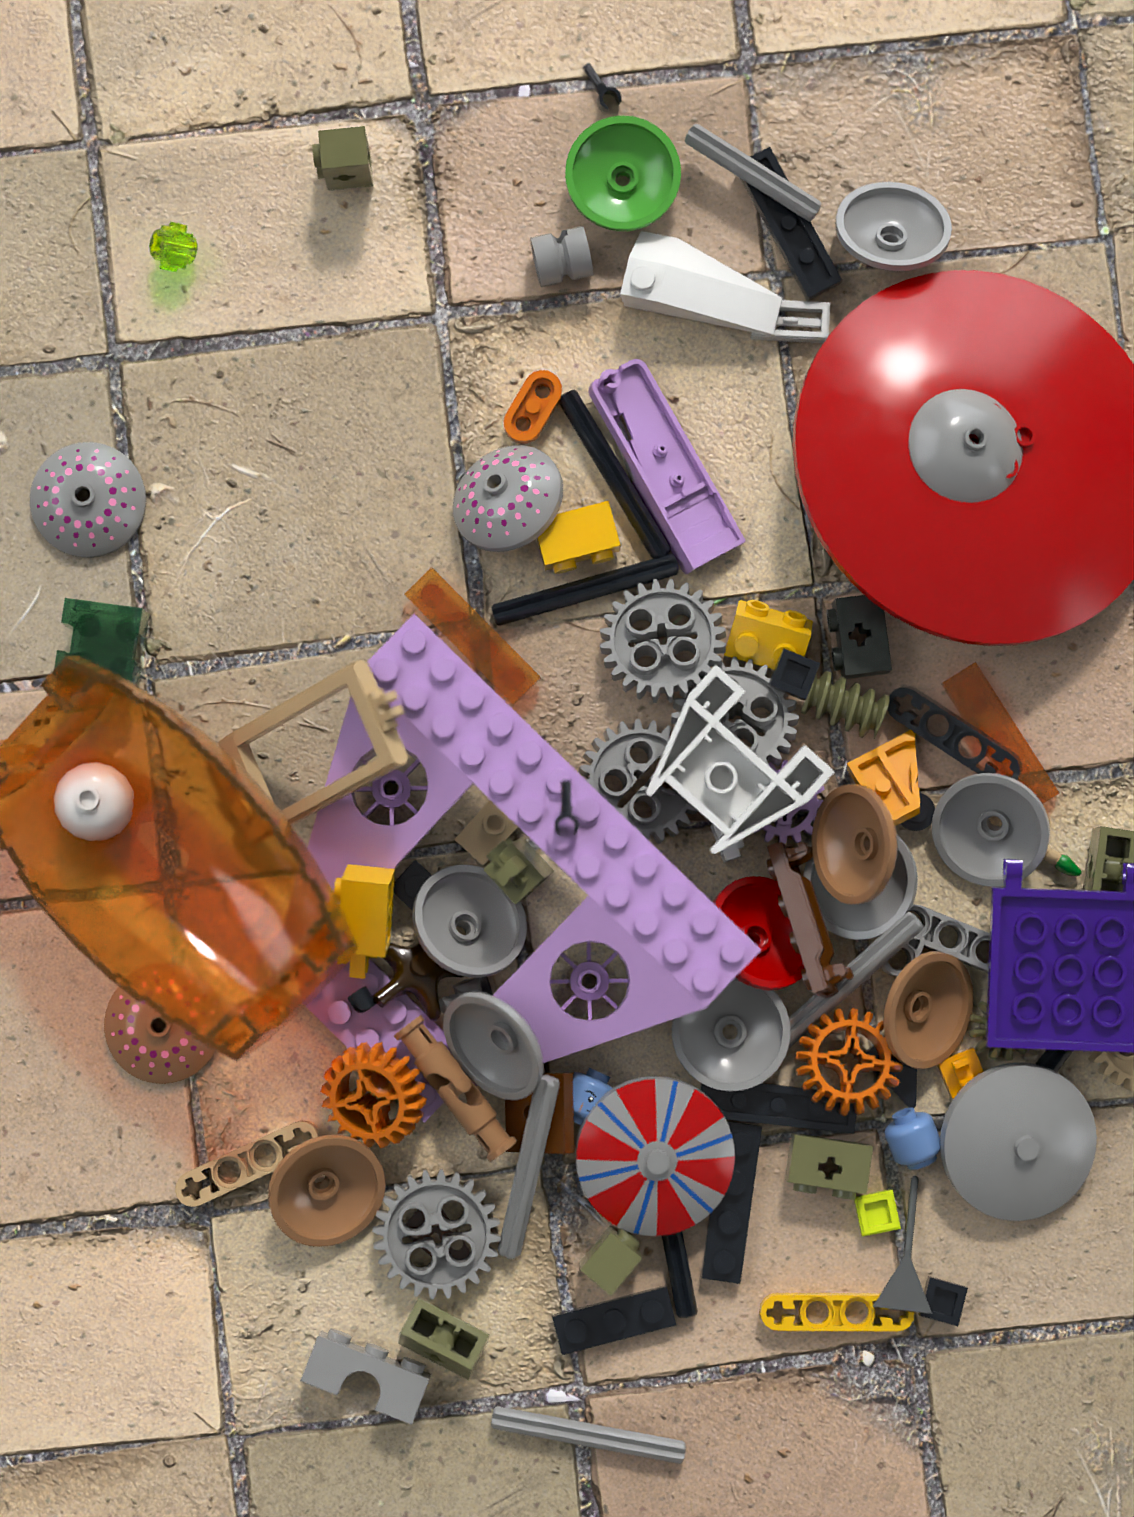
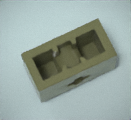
(343, 158)
(1106, 856)
(809, 1151)
(611, 1259)
(443, 1338)

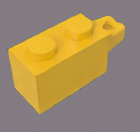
(368, 906)

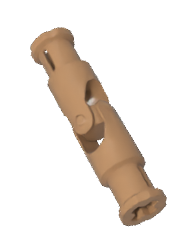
(450, 1081)

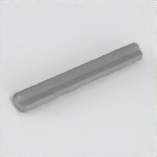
(752, 172)

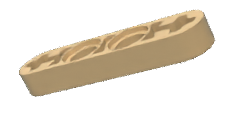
(245, 1159)

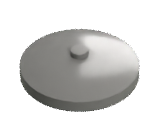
(1018, 1141)

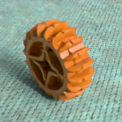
(865, 1062)
(388, 1080)

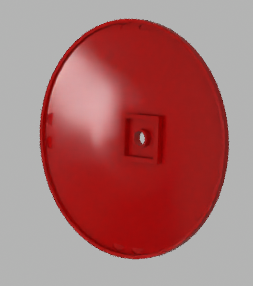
(993, 568)

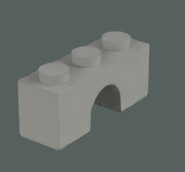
(400, 1382)

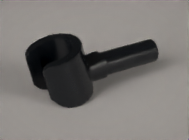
(601, 88)
(566, 809)
(363, 1000)

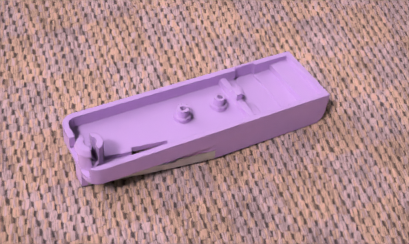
(665, 466)

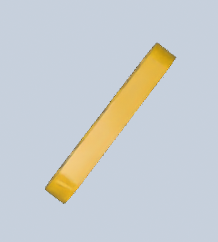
(836, 1317)

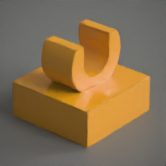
(959, 1070)

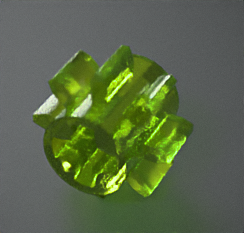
(173, 246)

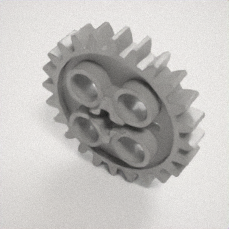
(658, 608)
(757, 695)
(614, 759)
(443, 1269)

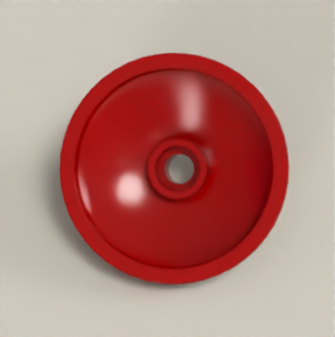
(755, 910)

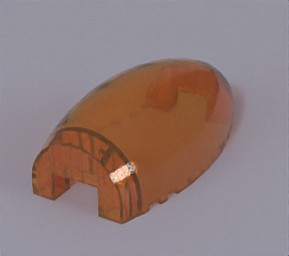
(206, 890)

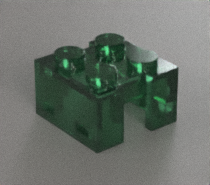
(105, 635)

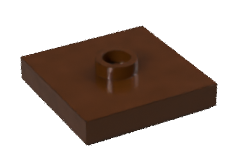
(561, 1130)

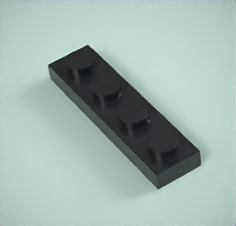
(794, 237)
(782, 1107)
(730, 1219)

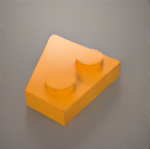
(892, 775)

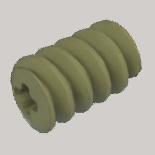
(846, 704)

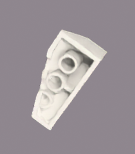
(686, 283)

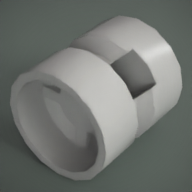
(561, 256)

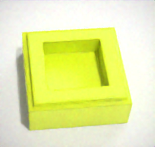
(877, 1212)

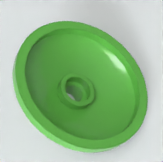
(628, 149)

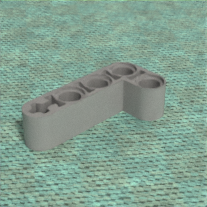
(929, 938)

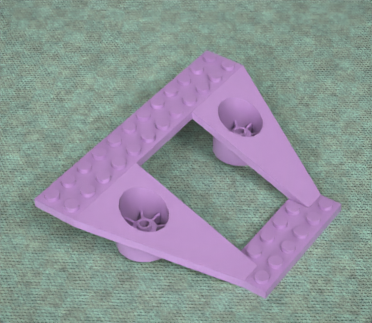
(637, 904)

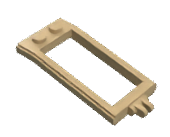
(375, 714)

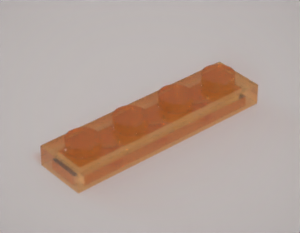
(472, 636)
(984, 710)

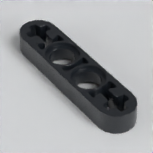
(956, 732)

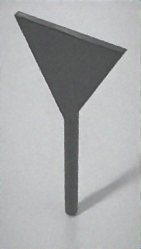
(904, 1287)

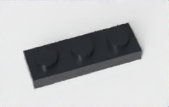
(614, 1320)

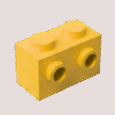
(579, 537)

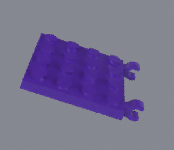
(1061, 966)

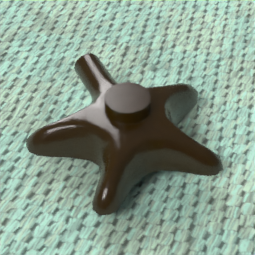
(413, 973)

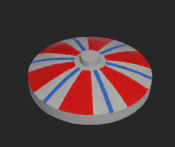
(655, 1156)

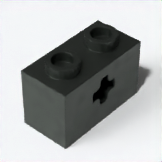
(874, 653)

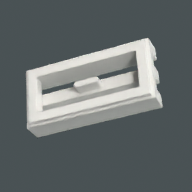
(801, 336)

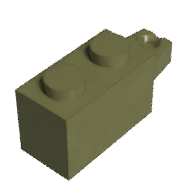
(517, 868)

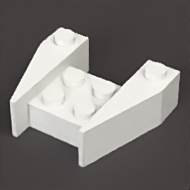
(723, 774)

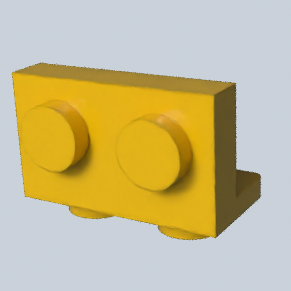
(764, 632)

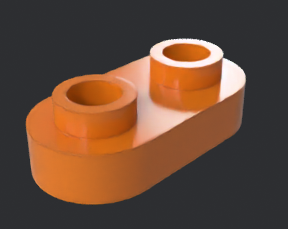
(531, 407)

